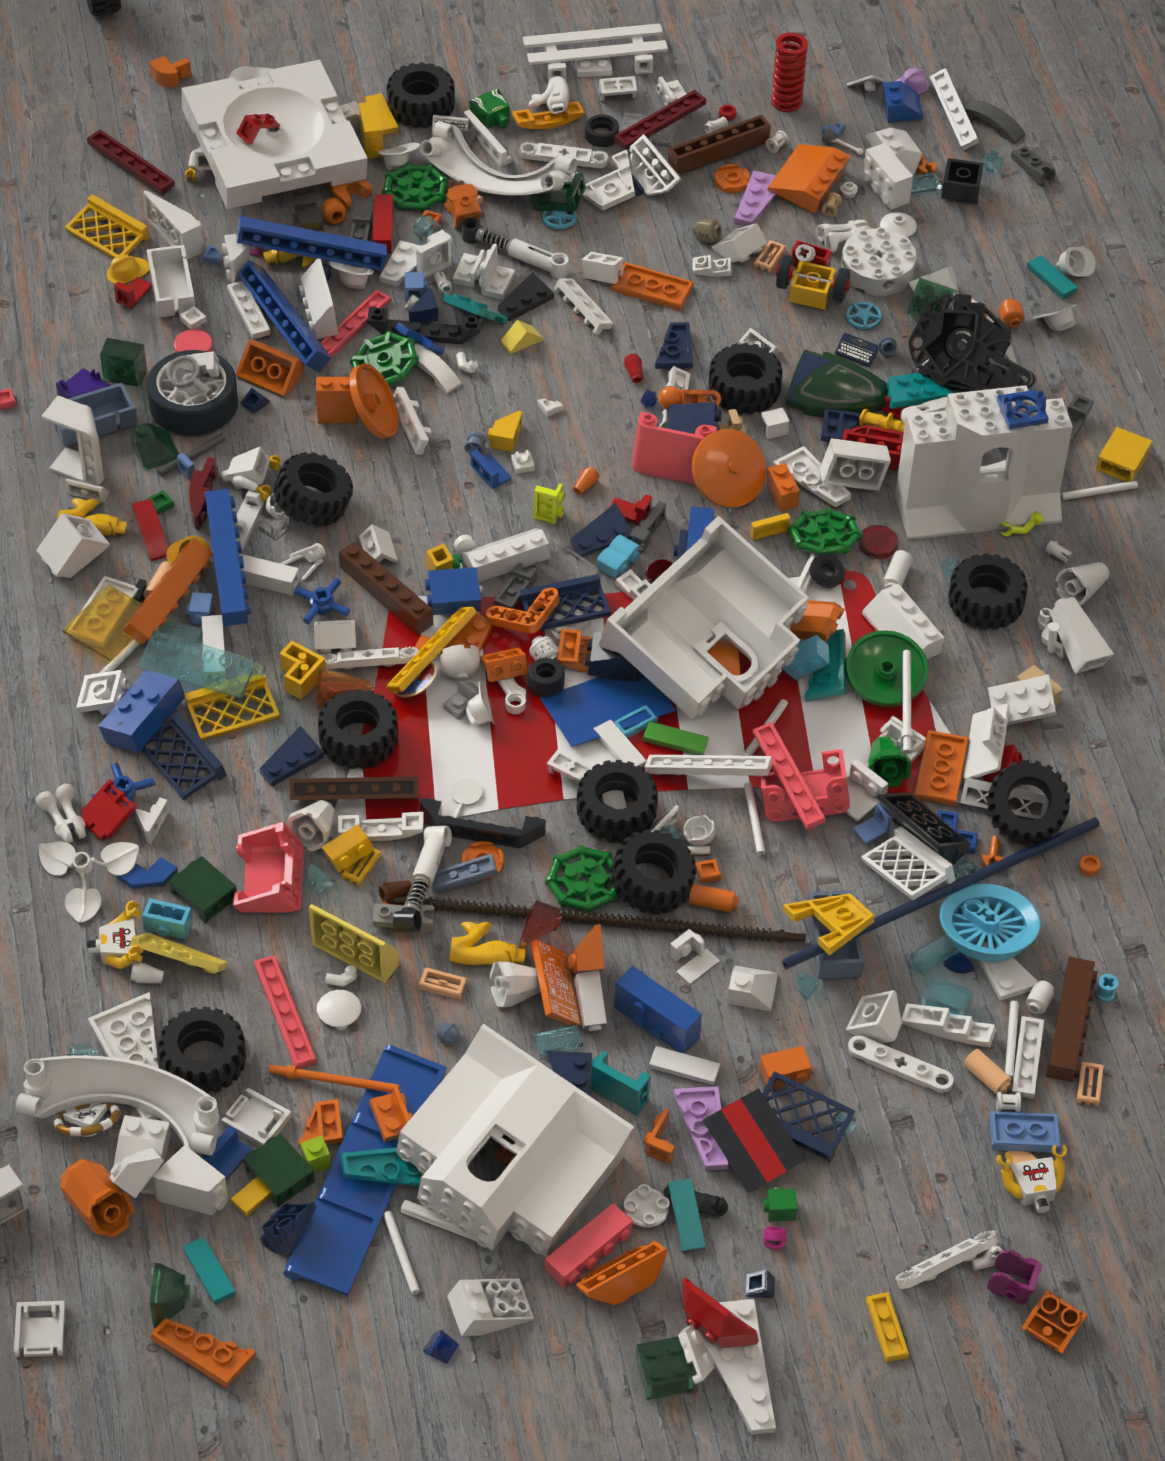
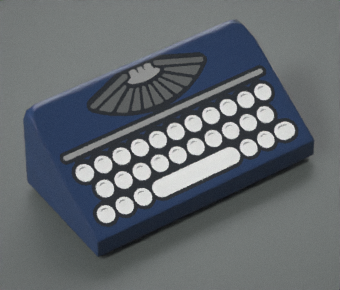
(857, 349)

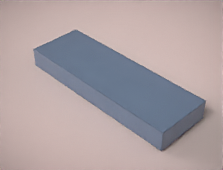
(465, 873)

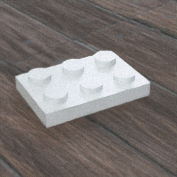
(1027, 699)

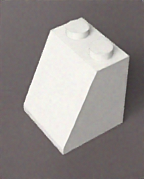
(71, 545)
(190, 1183)

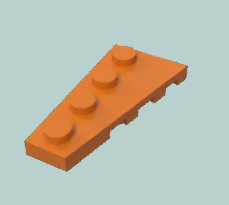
(202, 1351)

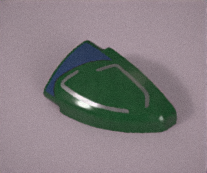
(834, 384)

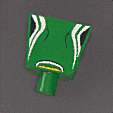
(491, 108)

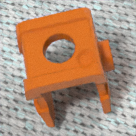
(462, 203)

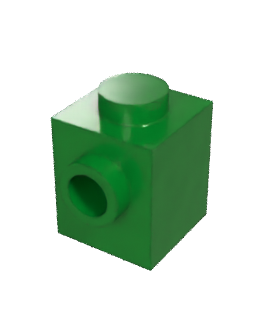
(781, 1204)

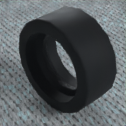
(601, 121)

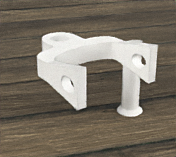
(1049, 632)

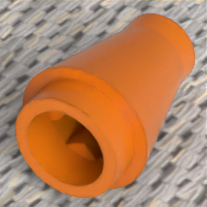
(586, 480)

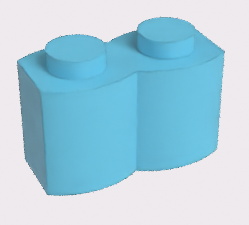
(618, 557)

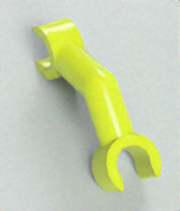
(1035, 519)

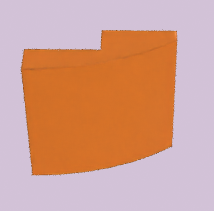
(573, 649)
(726, 655)

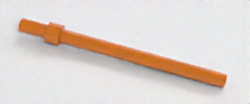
(293, 1072)

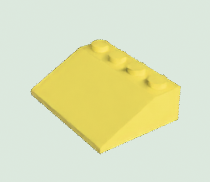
(352, 945)

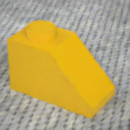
(505, 432)

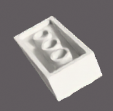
(174, 224)

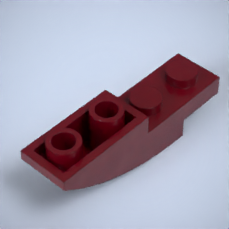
(200, 483)

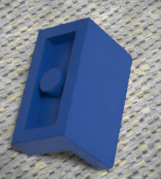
(489, 469)
(228, 1153)

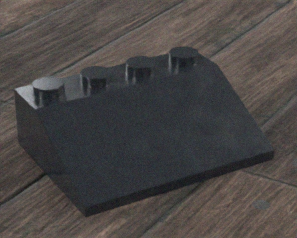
(924, 824)

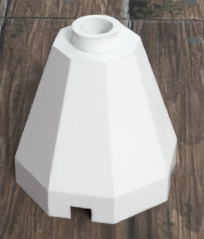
(313, 824)
(513, 983)

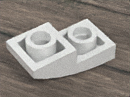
(714, 268)

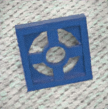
(1005, 404)

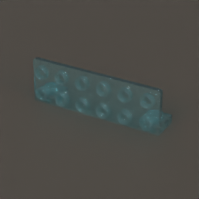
(199, 664)

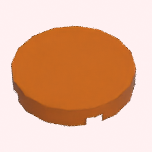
(732, 178)
(481, 849)

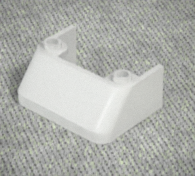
(87, 463)

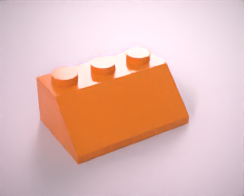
(270, 367)
(588, 953)

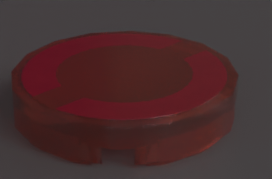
(878, 541)

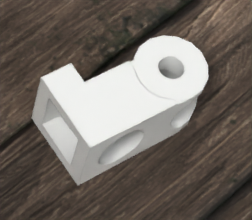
(208, 363)

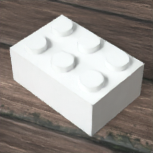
(887, 176)
(855, 464)

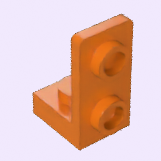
(659, 1148)

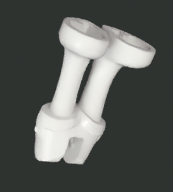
(836, 233)
(64, 796)

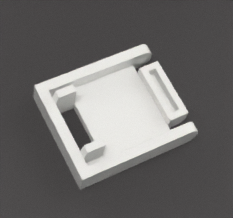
(254, 1117)
(39, 1335)

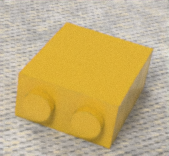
(371, 129)
(1124, 455)

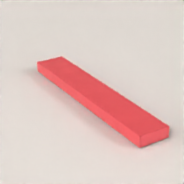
(354, 323)
(789, 776)
(285, 1012)

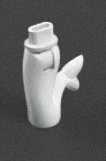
(555, 96)

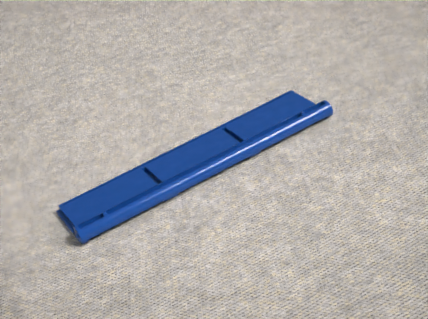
(352, 1208)

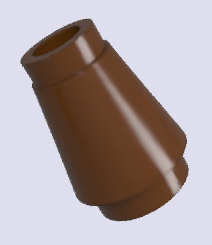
(391, 890)

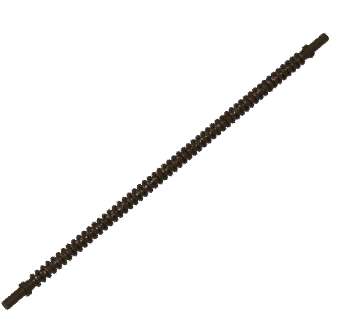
(779, 935)

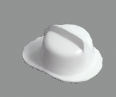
(398, 156)
(1077, 262)
(351, 275)
(1059, 320)
(479, 707)

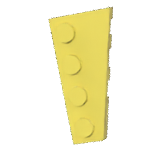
(177, 951)

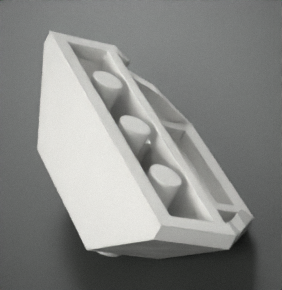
(900, 144)
(651, 168)

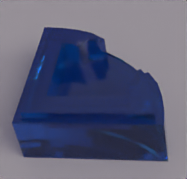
(959, 963)

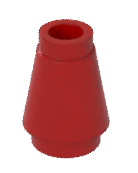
(633, 365)

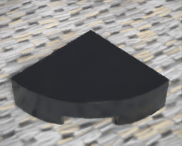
(141, 585)

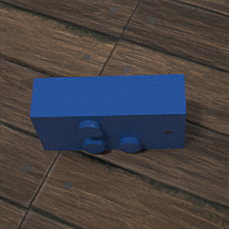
(142, 711)
(657, 1010)

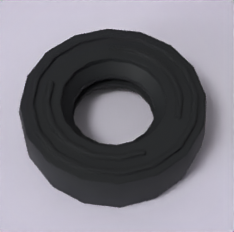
(823, 579)

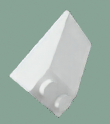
(139, 1135)

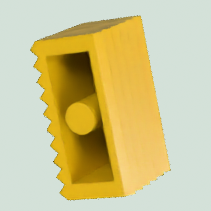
(348, 848)

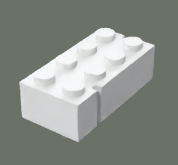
(170, 280)

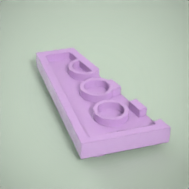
(755, 199)
(695, 1106)

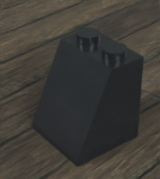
(608, 663)

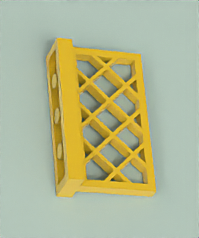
(113, 215)
(204, 697)

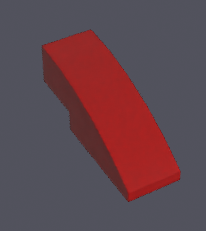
(150, 529)

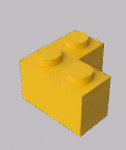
(301, 668)

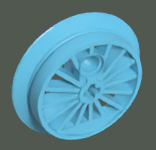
(969, 917)

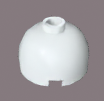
(460, 661)

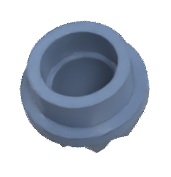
(887, 346)
(448, 1033)

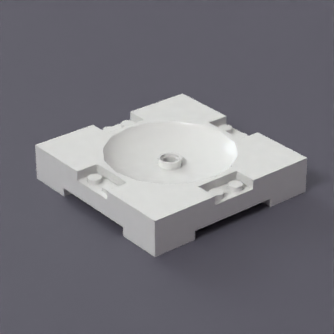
(305, 150)

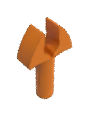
(922, 169)
(993, 855)

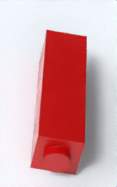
(383, 220)

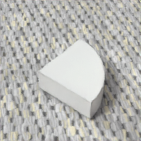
(549, 407)

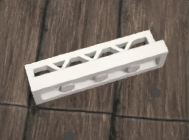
(1016, 792)

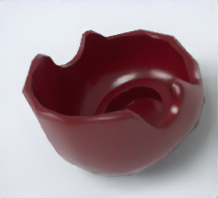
(656, 569)

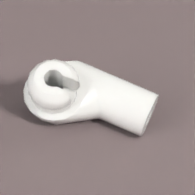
(468, 367)
(343, 979)
(988, 1259)

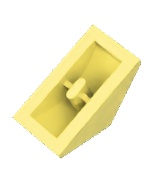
(520, 337)

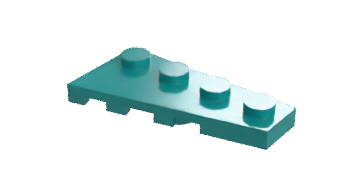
(831, 678)
(380, 1166)

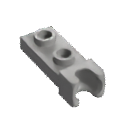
(384, 915)

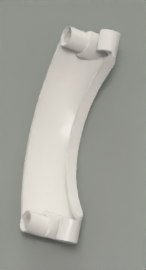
(457, 160)
(73, 1081)

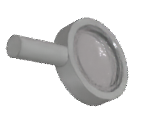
(185, 372)

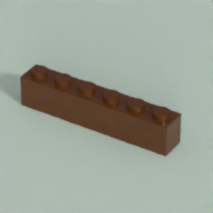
(719, 144)
(386, 588)
(354, 788)
(1071, 1018)

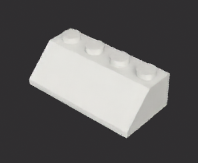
(318, 301)
(504, 555)
(898, 612)

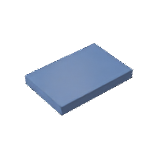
(1024, 1131)

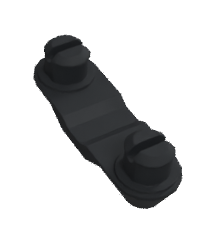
(706, 1203)

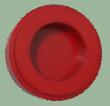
(728, 112)

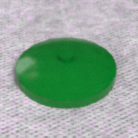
(876, 668)

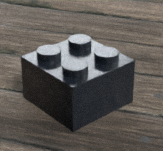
(962, 180)

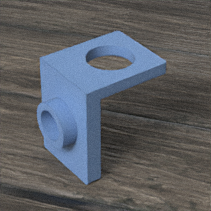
(874, 827)

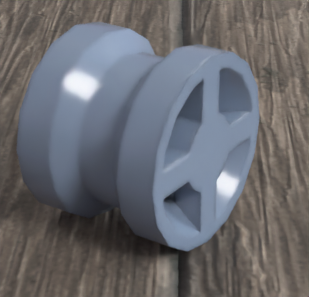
(475, 441)

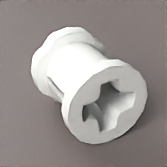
(776, 140)
(800, 250)
(1008, 1102)

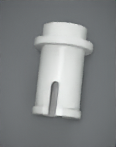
(712, 126)
(442, 282)
(1058, 551)

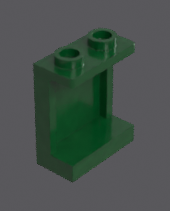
(562, 200)
(203, 888)
(280, 1169)

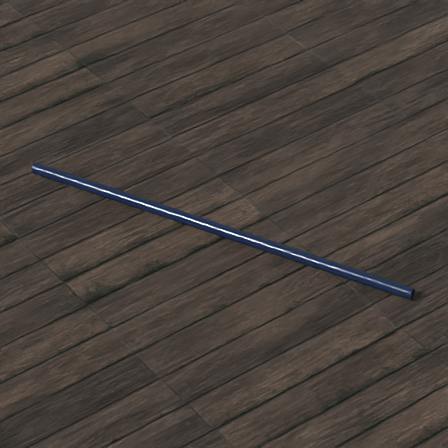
(955, 886)

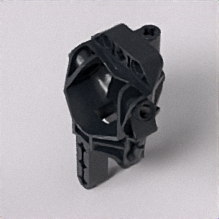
(986, 342)

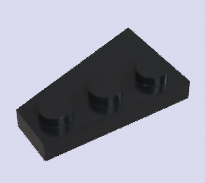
(525, 297)

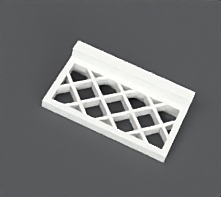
(920, 855)

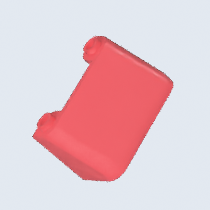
(665, 451)
(272, 870)

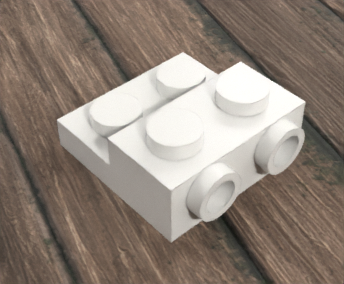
(435, 254)
(102, 691)

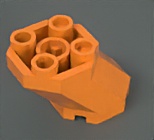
(818, 620)
(96, 1198)

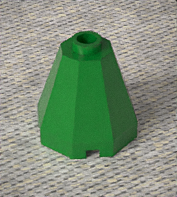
(889, 761)

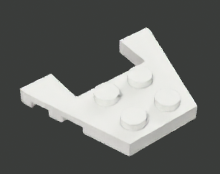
(612, 187)

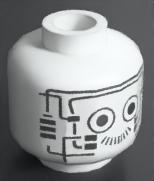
(543, 648)

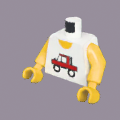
(116, 940)
(1034, 1180)

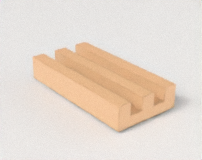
(765, 265)
(441, 986)
(1088, 1099)

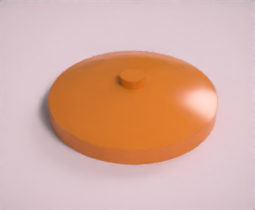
(374, 401)
(728, 468)

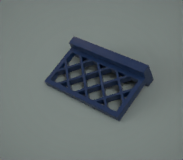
(567, 591)
(198, 750)
(800, 1137)

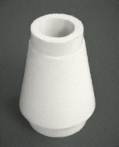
(146, 974)

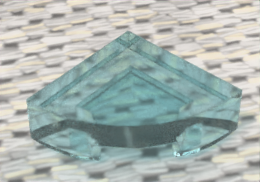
(806, 984)

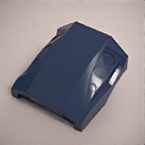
(286, 1227)

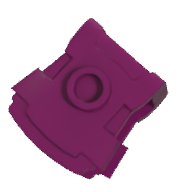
(1011, 1263)

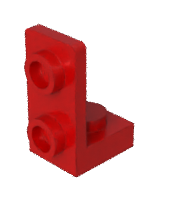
(253, 123)
(130, 294)
(634, 512)

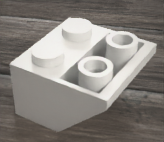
(236, 257)

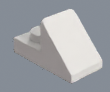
(152, 822)

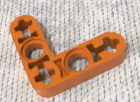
(527, 621)

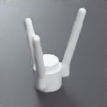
(312, 554)

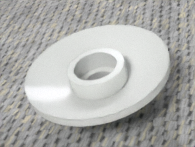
(899, 223)

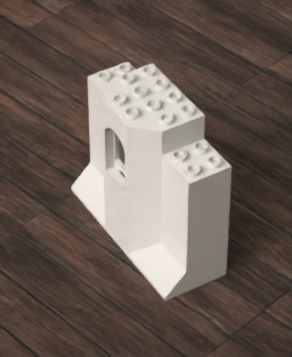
(941, 459)
(709, 592)
(561, 1146)

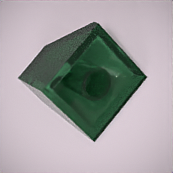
(152, 445)
(167, 1293)

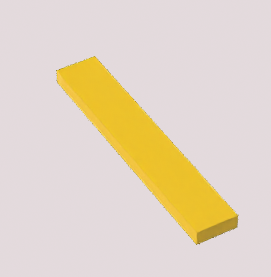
(431, 649)

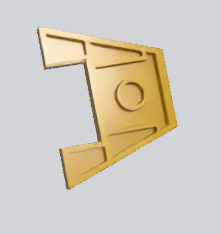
(839, 913)

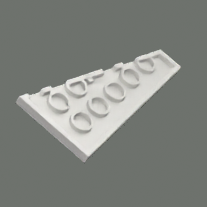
(128, 1034)
(745, 1372)

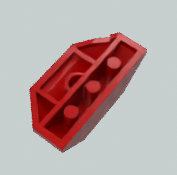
(878, 436)
(714, 1319)

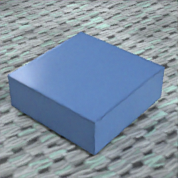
(185, 465)

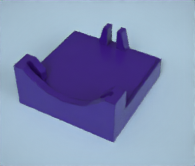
(80, 383)

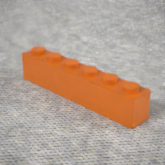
(168, 591)

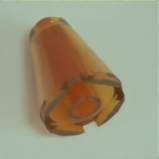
(332, 682)

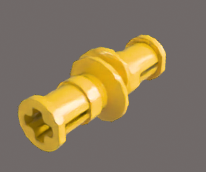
(881, 421)

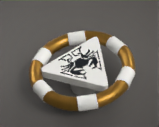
(87, 1118)

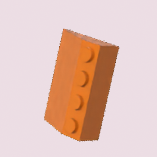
(810, 175)

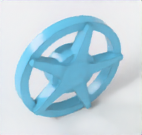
(559, 217)
(863, 315)

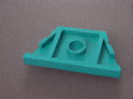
(474, 307)
(913, 390)

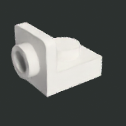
(685, 943)

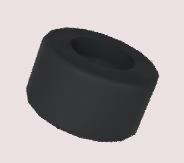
(546, 686)

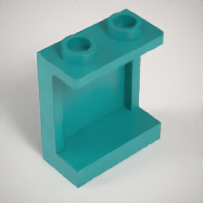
(618, 1087)

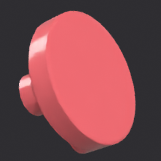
(193, 340)

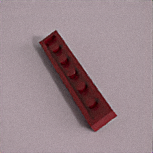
(660, 119)
(131, 161)

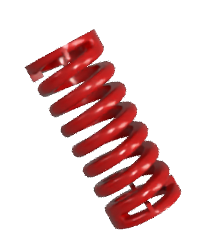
(789, 72)

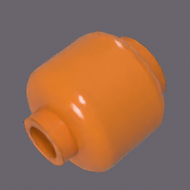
(333, 211)
(1011, 312)

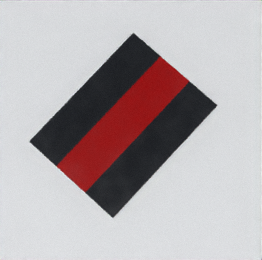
(753, 1140)

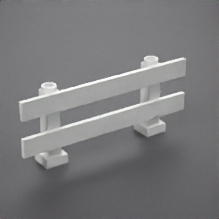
(637, 47)

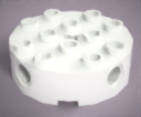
(879, 261)

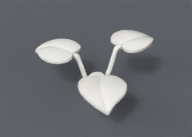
(85, 903)

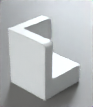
(776, 423)

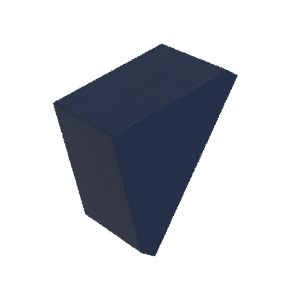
(425, 309)

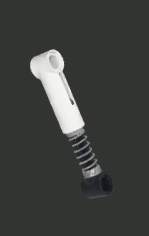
(555, 263)
(435, 839)

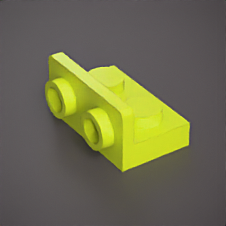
(548, 504)

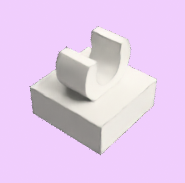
(193, 318)
(522, 462)

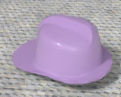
(915, 79)

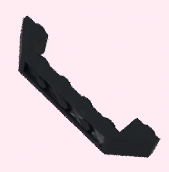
(441, 333)
(532, 828)

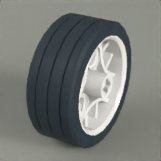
(189, 409)

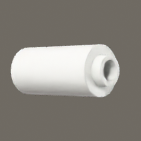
(897, 569)

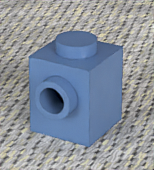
(415, 284)
(200, 605)

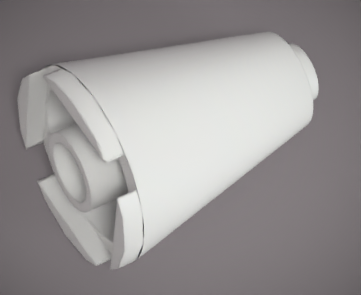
(1081, 581)

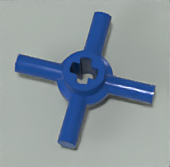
(321, 601)
(126, 785)

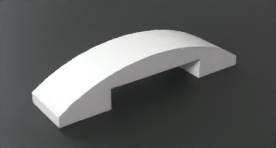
(433, 365)
(384, 829)

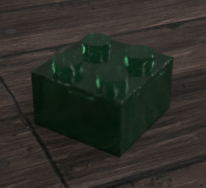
(926, 292)
(123, 362)
(664, 1368)

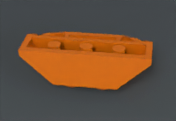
(624, 1274)

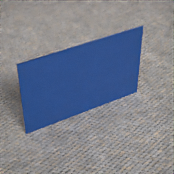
(603, 699)

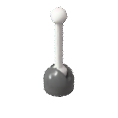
(830, 137)

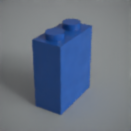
(453, 589)

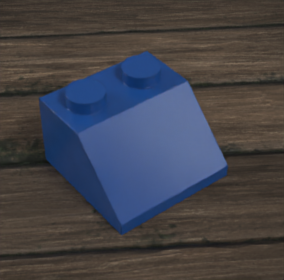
(901, 102)

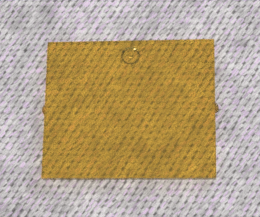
(102, 622)

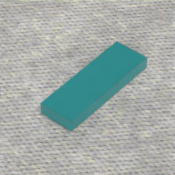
(1052, 277)
(686, 1215)
(209, 1270)

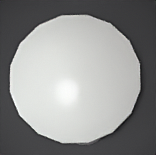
(339, 1008)
(646, 1206)

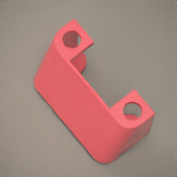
(826, 785)

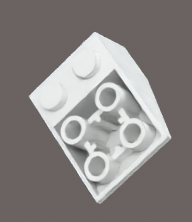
(488, 1305)

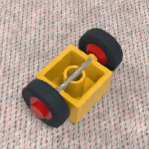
(812, 282)

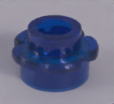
(649, 399)

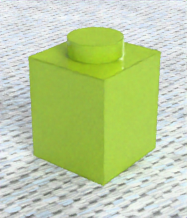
(316, 1154)

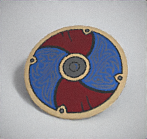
(421, 682)

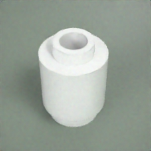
(1040, 997)

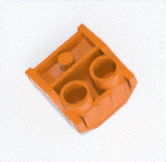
(1054, 1322)

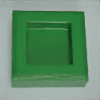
(162, 502)

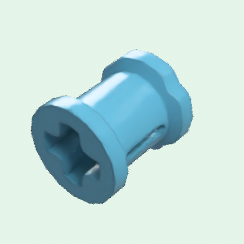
(1107, 986)

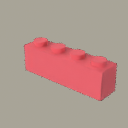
(588, 1245)

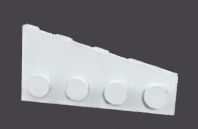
(807, 473)

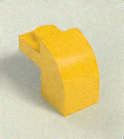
(438, 558)

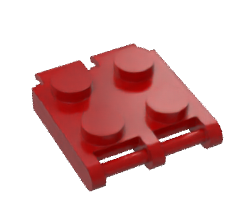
(107, 812)

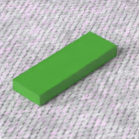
(675, 738)

